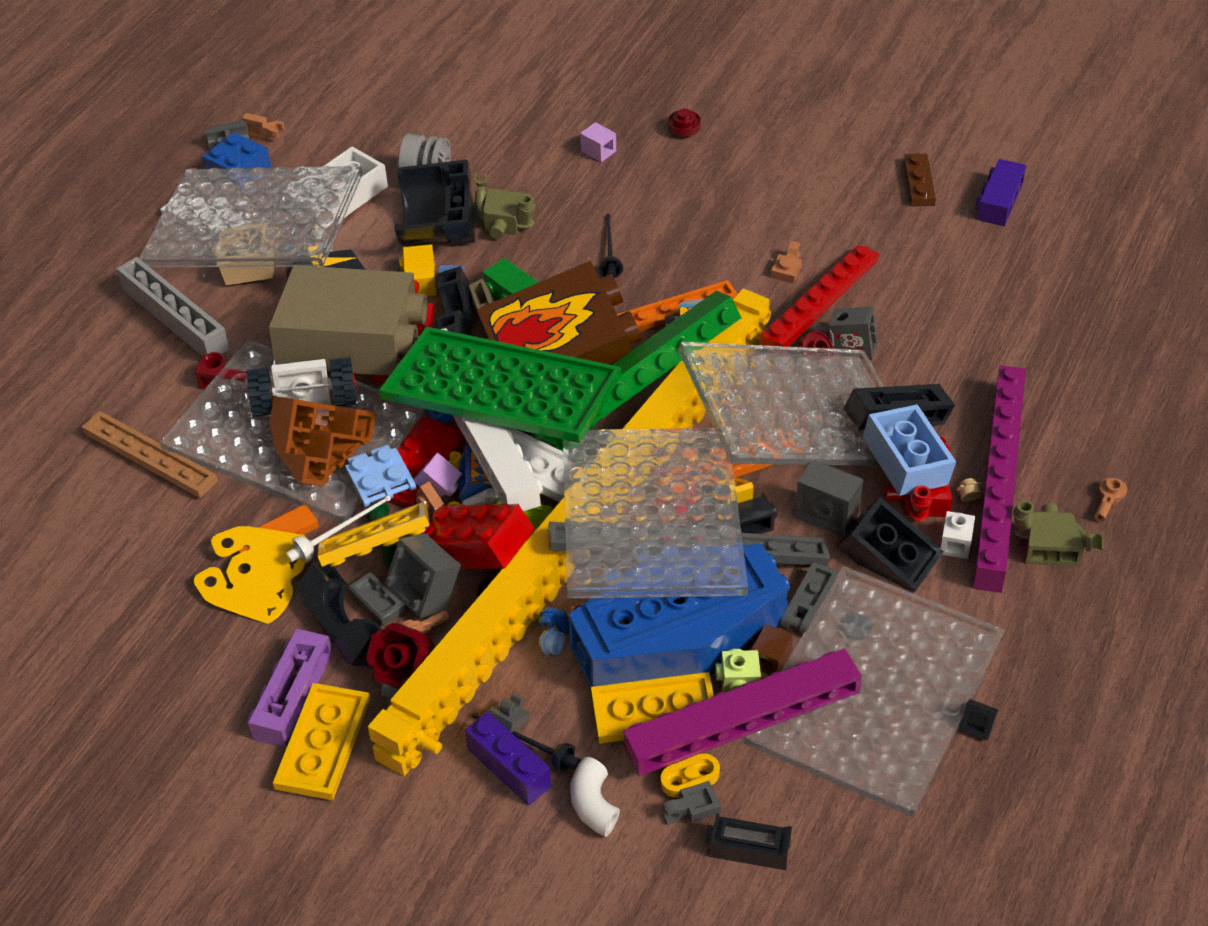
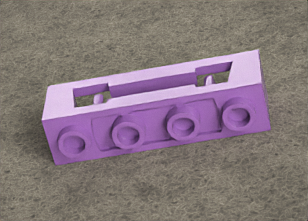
(269, 720)

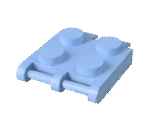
(378, 474)

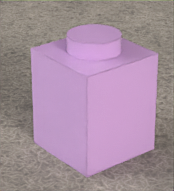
(598, 142)
(440, 474)

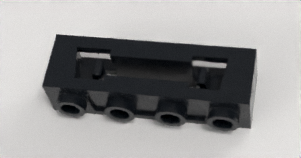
(930, 399)

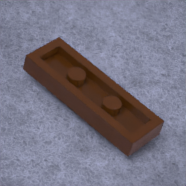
(919, 180)

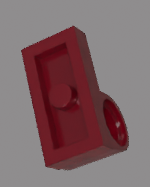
(209, 368)

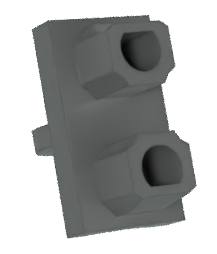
(219, 133)

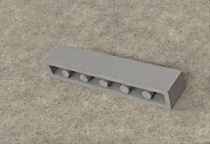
(172, 308)

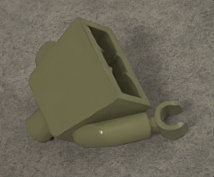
(502, 209)
(1052, 535)

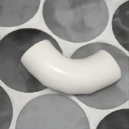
(587, 797)

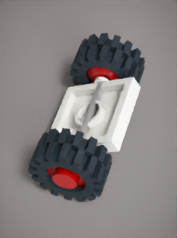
(301, 381)

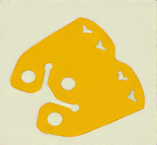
(268, 575)

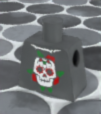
(852, 329)

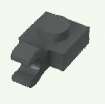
(694, 801)

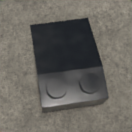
(890, 546)

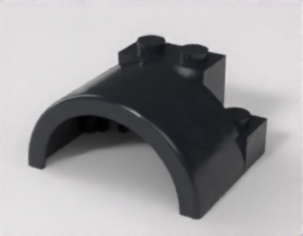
(436, 204)

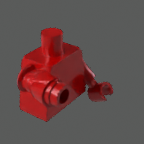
(923, 501)

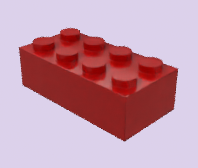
(480, 533)

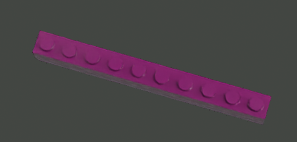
(1000, 480)

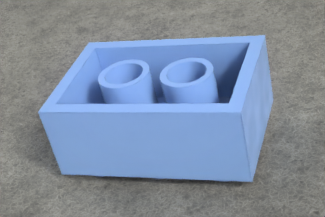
(908, 449)

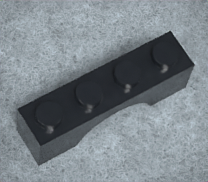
(456, 301)
(323, 593)

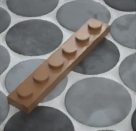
(149, 454)

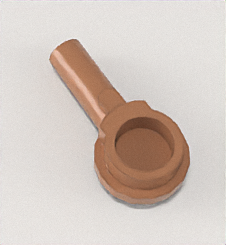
(1111, 491)
(427, 625)

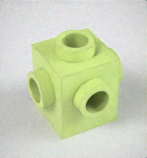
(737, 668)

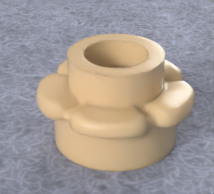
(969, 490)

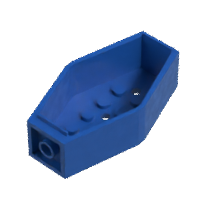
(673, 637)

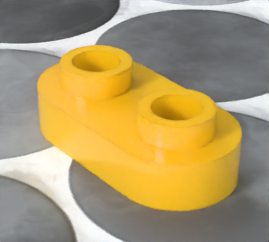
(688, 773)

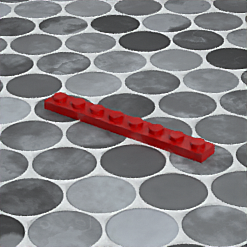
(819, 297)

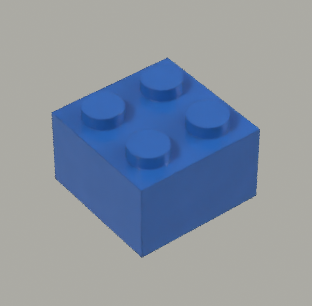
(237, 153)

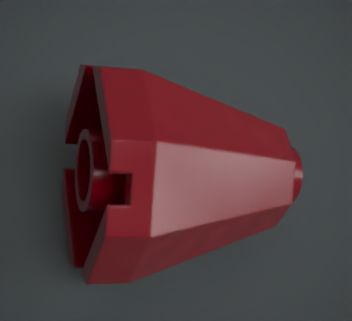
(397, 653)

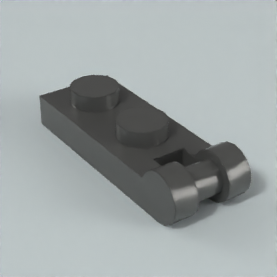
(809, 596)

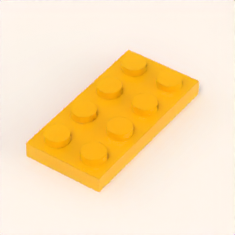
(377, 532)
(636, 702)
(322, 741)

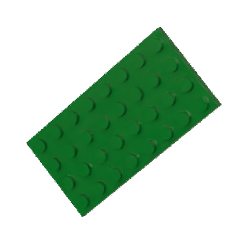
(502, 384)

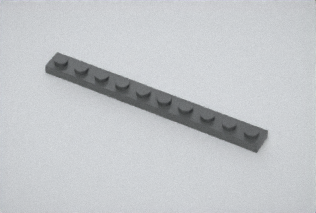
(782, 547)

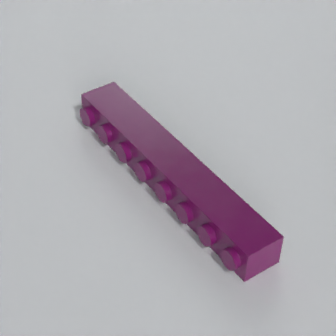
(741, 711)

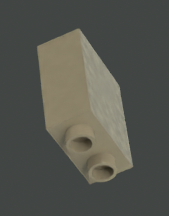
(347, 315)

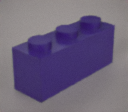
(1000, 192)
(508, 758)

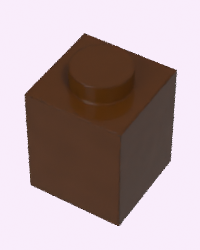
(773, 649)

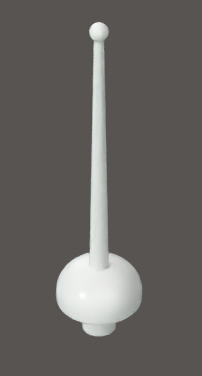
(304, 547)

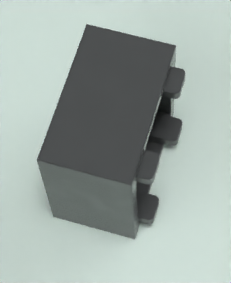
(828, 498)
(422, 575)

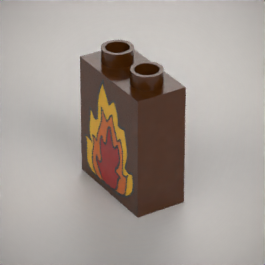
(566, 317)

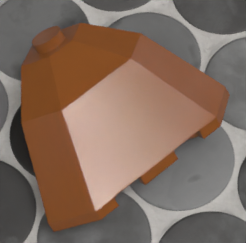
(317, 437)

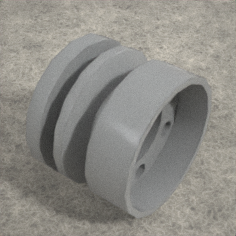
(419, 151)

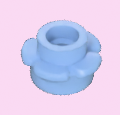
(551, 641)

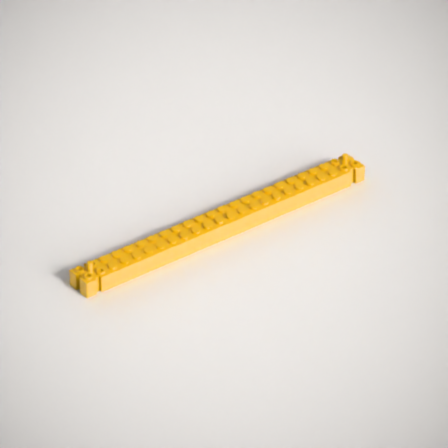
(523, 588)

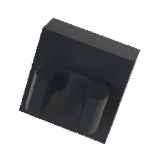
(978, 719)

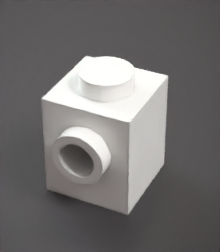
(957, 534)

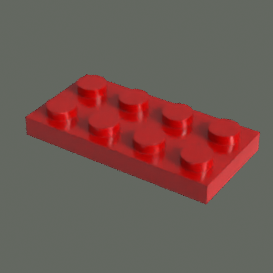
(419, 447)

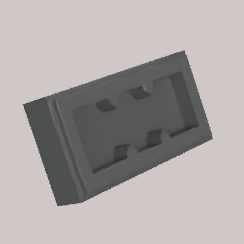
(376, 598)

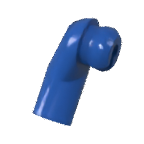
(555, 617)

